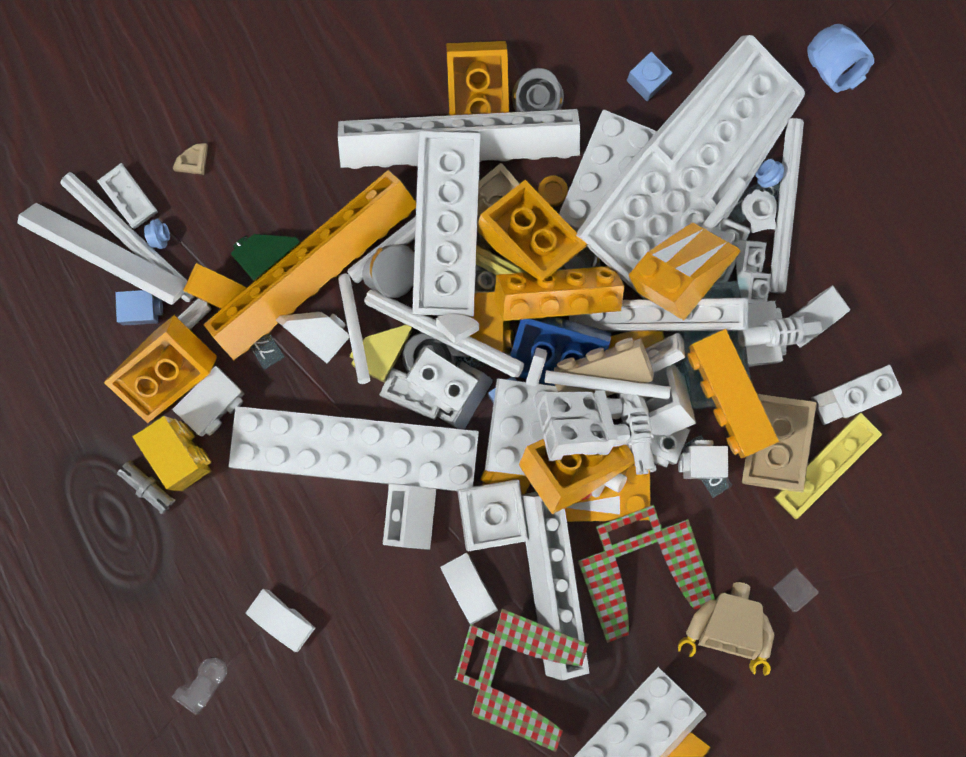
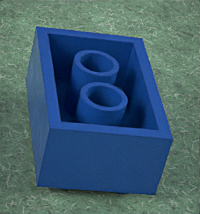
(560, 338)

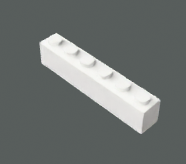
(553, 578)

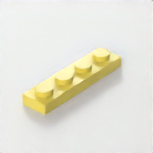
(830, 464)

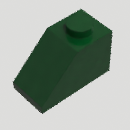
(262, 252)

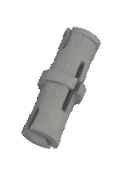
(145, 487)

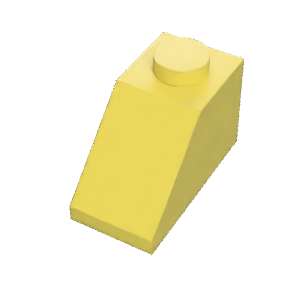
(384, 350)

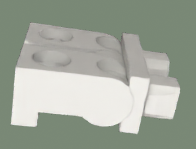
(580, 423)

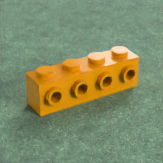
(561, 294)
(732, 393)

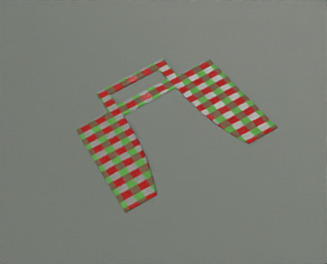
(604, 577)
(528, 638)

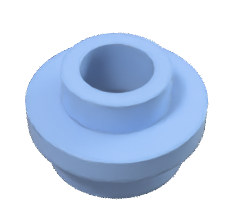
(769, 173)
(157, 234)

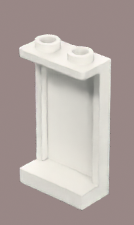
(857, 395)

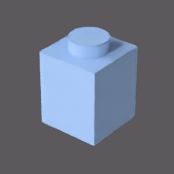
(649, 76)
(137, 308)

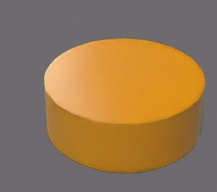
(553, 190)

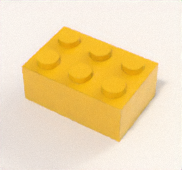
(172, 453)

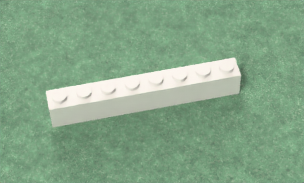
(501, 136)

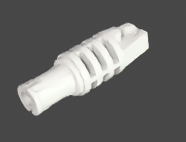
(779, 332)
(641, 437)

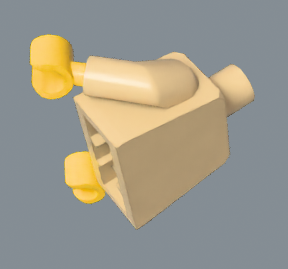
(733, 627)

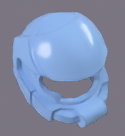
(834, 52)

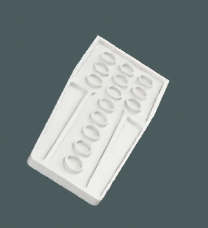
(695, 157)

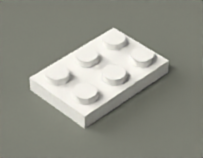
(513, 424)

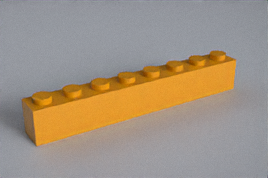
(311, 265)

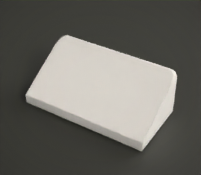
(462, 418)

